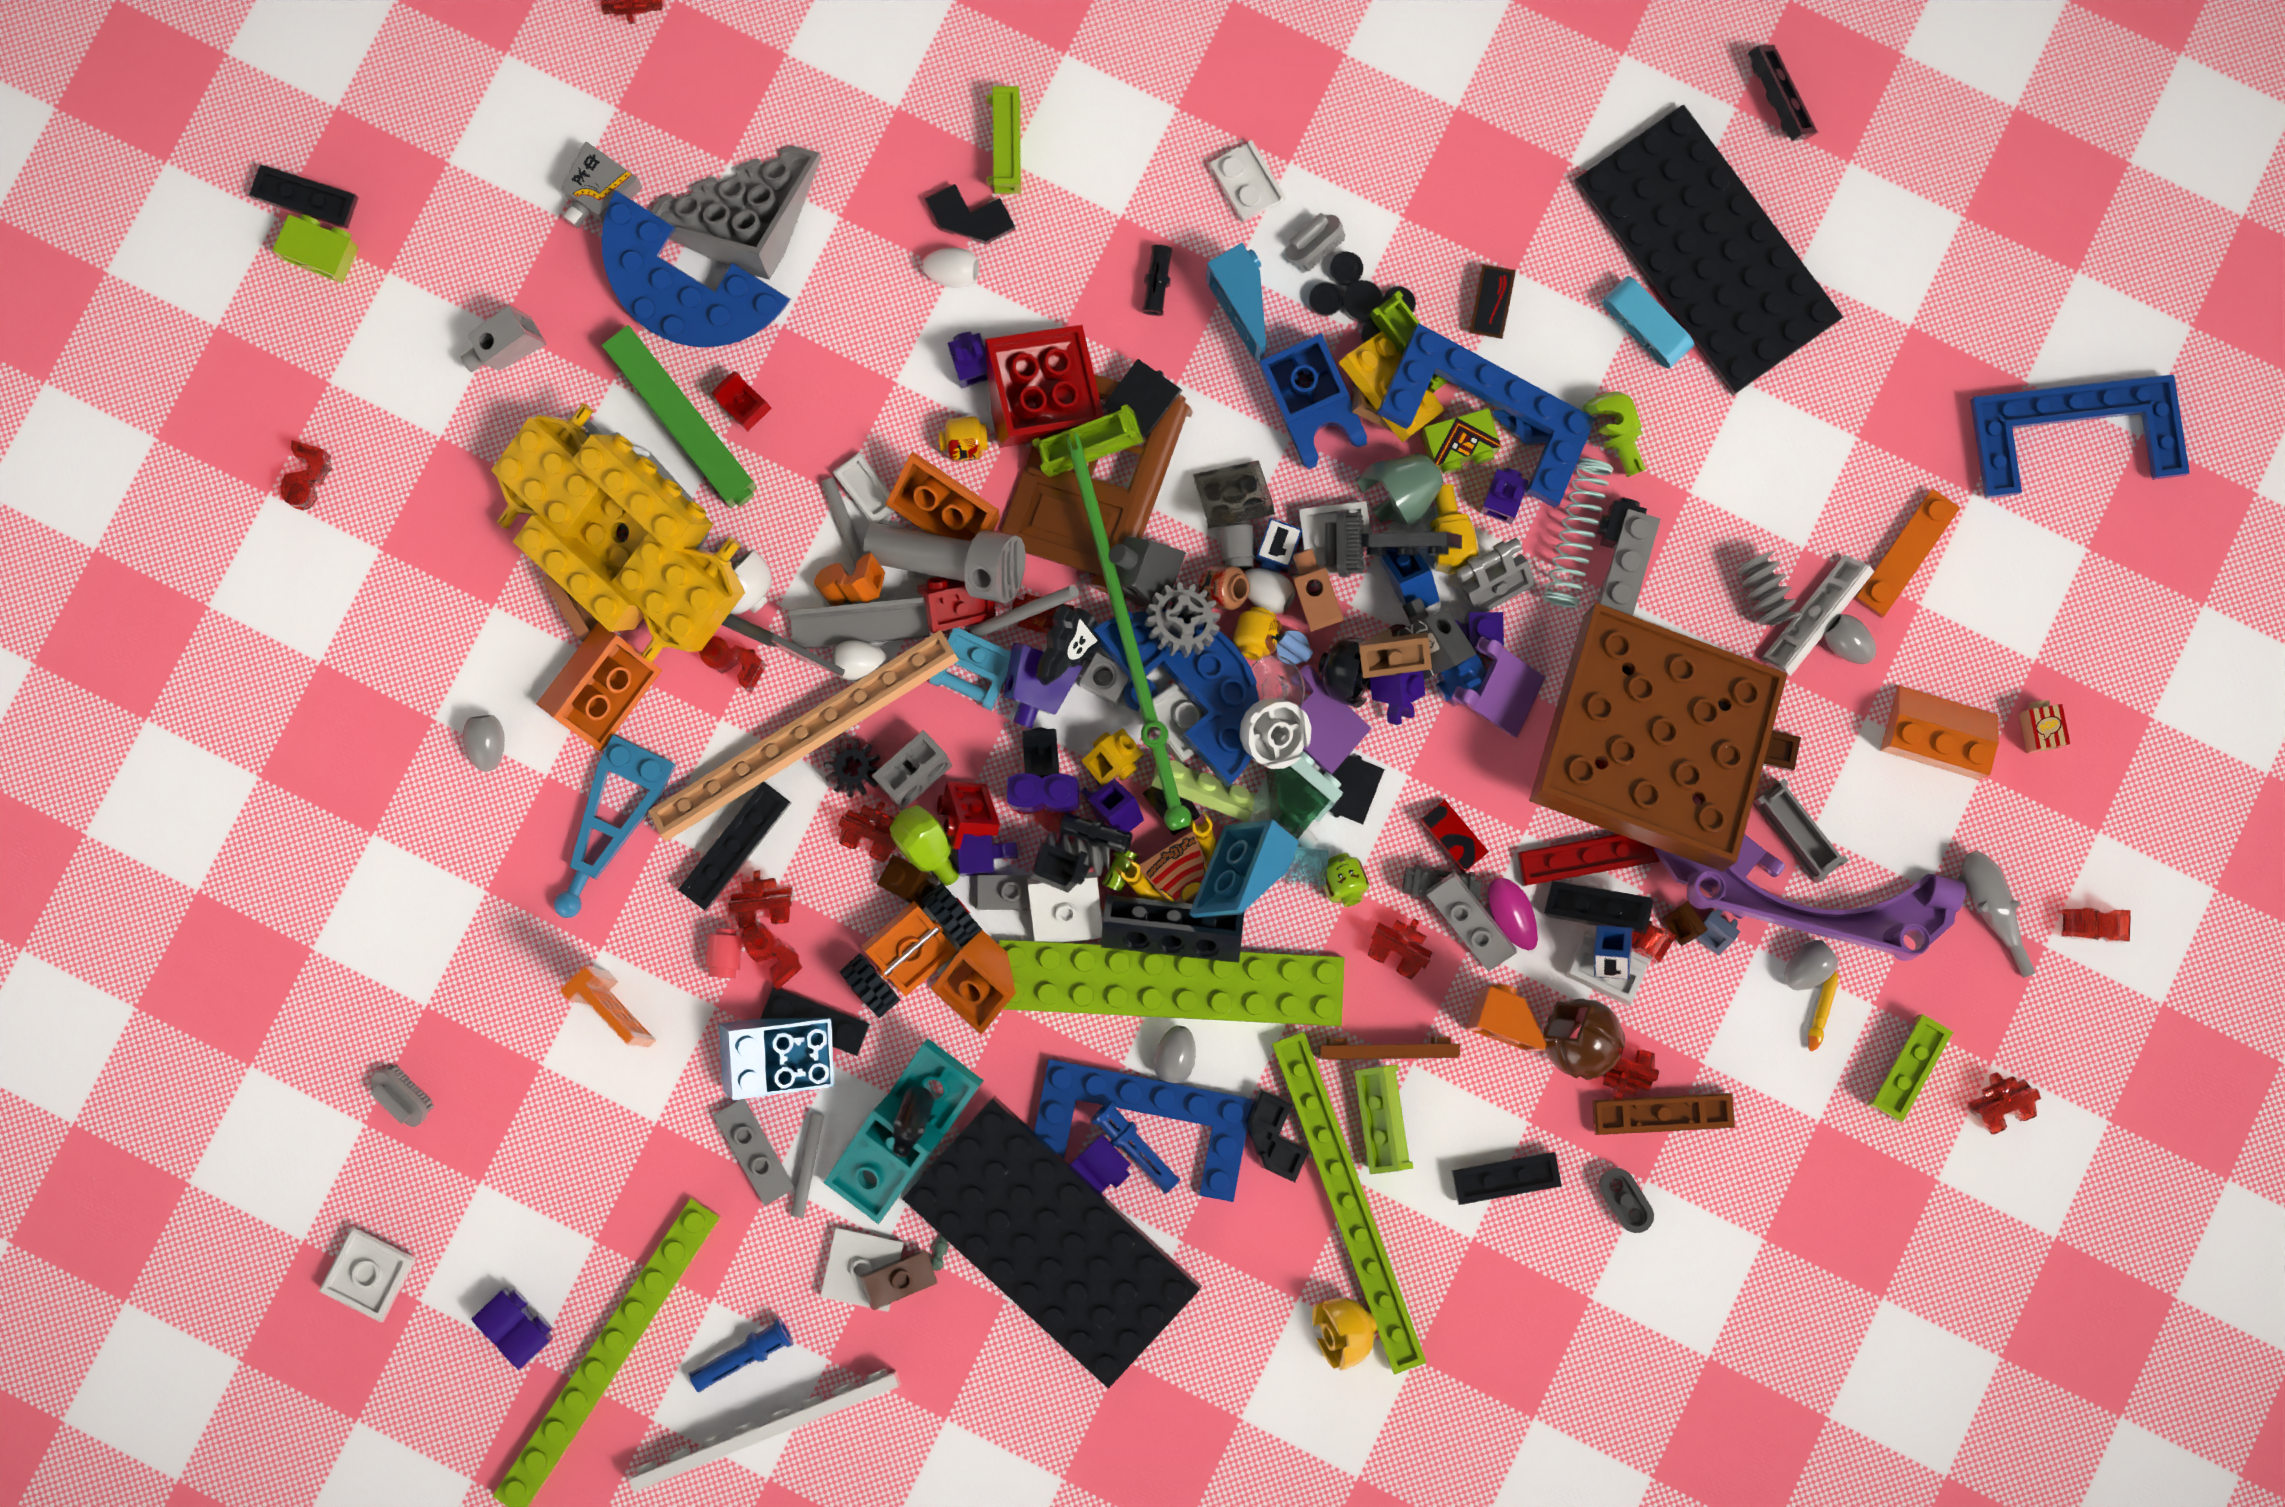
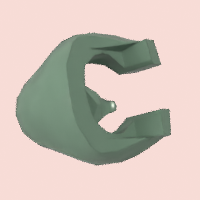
(1410, 483)

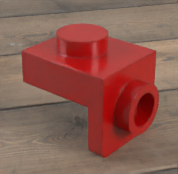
(740, 401)

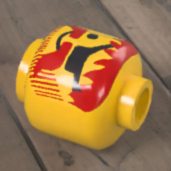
(964, 439)

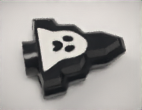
(1068, 643)

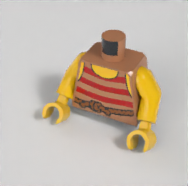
(1176, 870)

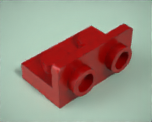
(951, 606)
(967, 810)

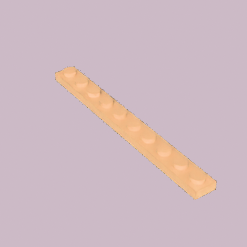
(803, 735)

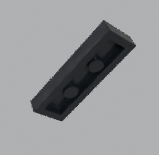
(1782, 92)
(303, 196)
(1409, 543)
(1598, 906)
(847, 1032)
(1506, 1178)

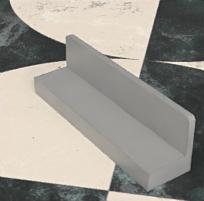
(860, 622)

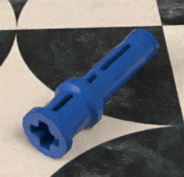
(1120, 1137)
(755, 1348)

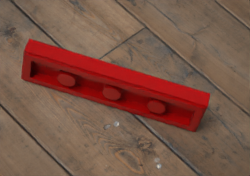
(1583, 858)

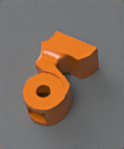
(862, 585)

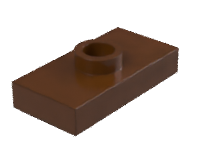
(898, 1279)

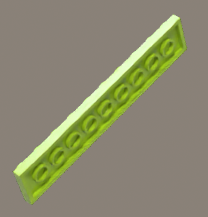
(1179, 987)

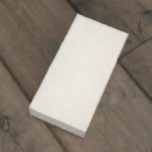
(865, 488)

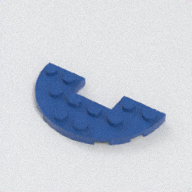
(670, 299)
(1216, 682)

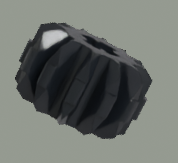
(841, 765)

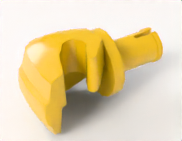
(1451, 521)

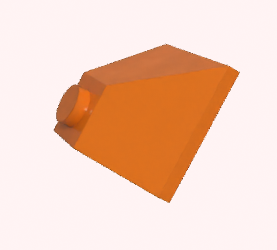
(977, 982)

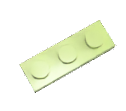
(1210, 791)

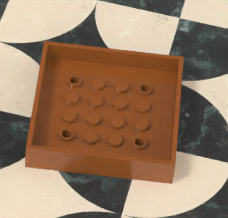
(1659, 737)

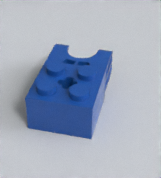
(1313, 407)

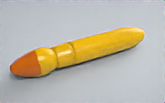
(1823, 1008)

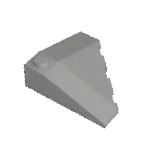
(747, 215)

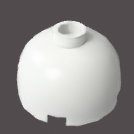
(756, 580)
(1275, 732)

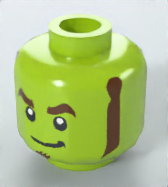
(1345, 880)

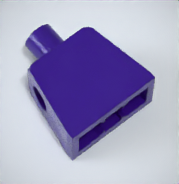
(1027, 690)

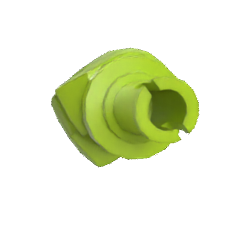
(1623, 432)
(924, 843)

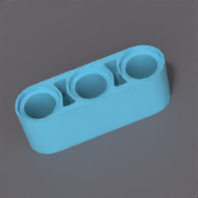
(1648, 322)

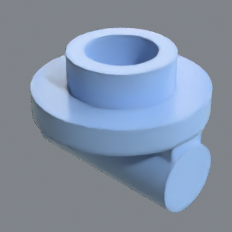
(1294, 646)

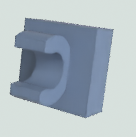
(1719, 933)

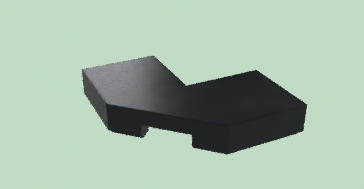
(981, 225)
(1264, 1126)

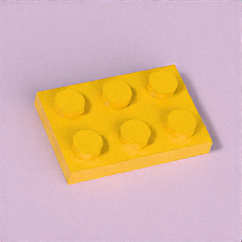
(1372, 369)

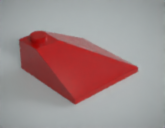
(1040, 384)

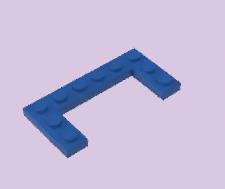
(1434, 354)
(2000, 413)
(1223, 1112)

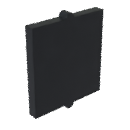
(1146, 394)
(1359, 784)

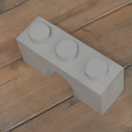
(1629, 562)

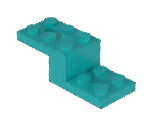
(875, 1139)

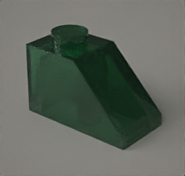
(1293, 800)

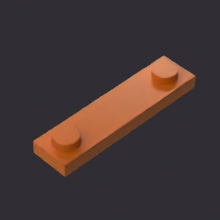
(1907, 553)

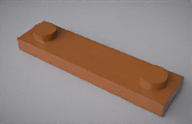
(1339, 1050)
(1663, 1114)

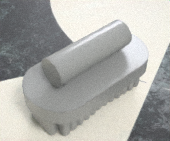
(1315, 242)
(400, 1096)

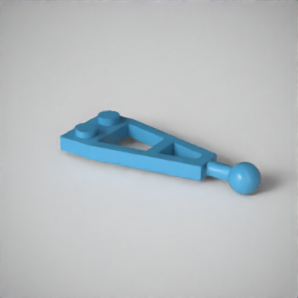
(635, 766)

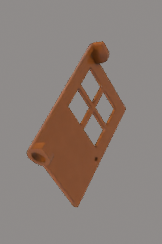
(1051, 510)

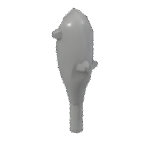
(1995, 903)

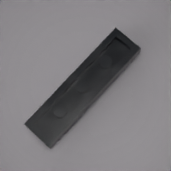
(734, 846)

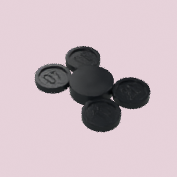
(1359, 297)

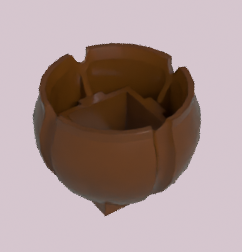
(1597, 1041)

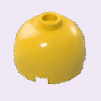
(1346, 1331)

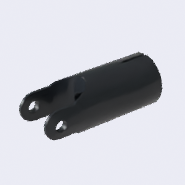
(911, 1119)

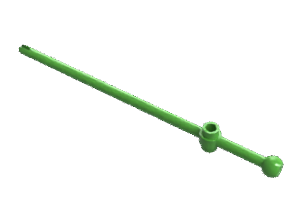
(1177, 815)

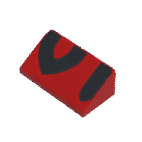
(1453, 836)

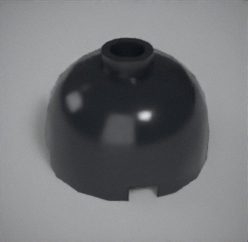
(1343, 672)

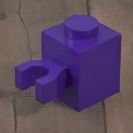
(969, 358)
(1504, 495)
(1483, 625)
(1399, 693)
(1114, 805)
(978, 854)

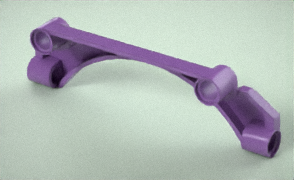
(1919, 912)

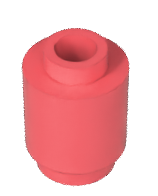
(723, 953)

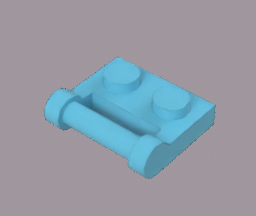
(980, 659)

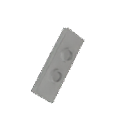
(1003, 892)
(1471, 921)
(754, 1151)

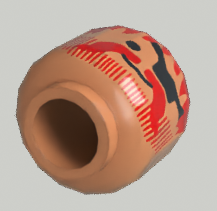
(1224, 585)

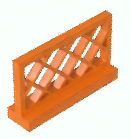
(593, 988)

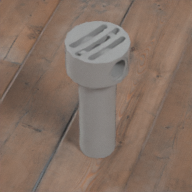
(988, 564)

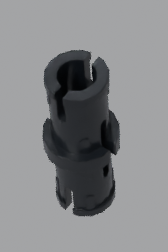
(1157, 280)
(1096, 833)

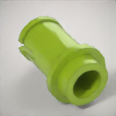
(1112, 879)

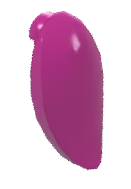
(1513, 913)

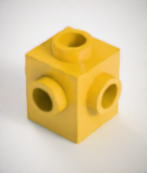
(1112, 757)

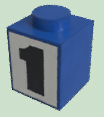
(1278, 546)
(1613, 952)

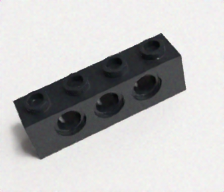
(1169, 929)

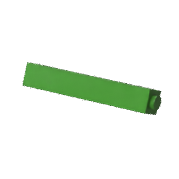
(680, 417)

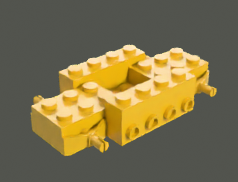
(578, 499)

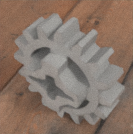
(1192, 609)

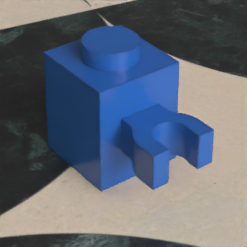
(1467, 675)

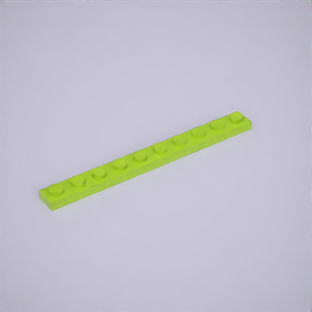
(1349, 1203)
(607, 1355)

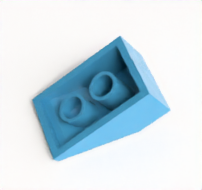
(1237, 287)
(1244, 867)

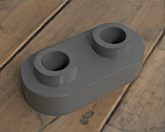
(1625, 1200)

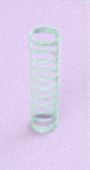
(1595, 467)

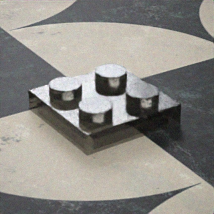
(1233, 494)

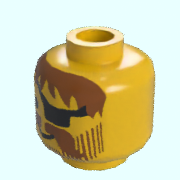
(1257, 633)

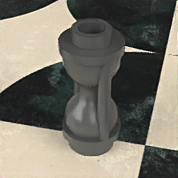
(1419, 879)

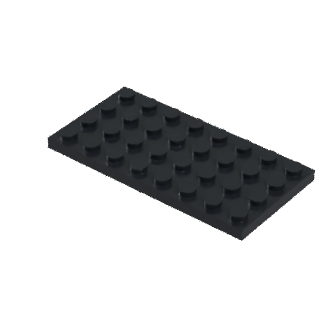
(1708, 249)
(1052, 1242)

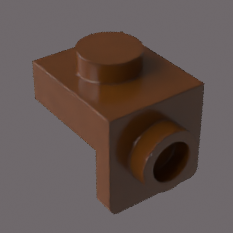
(907, 881)

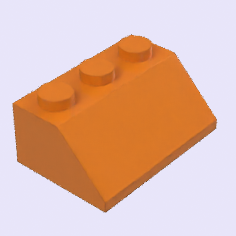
(940, 502)
(599, 687)
(1941, 733)
(1505, 1018)

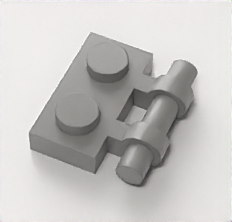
(1499, 584)

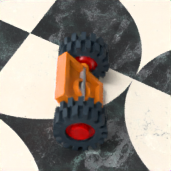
(909, 949)

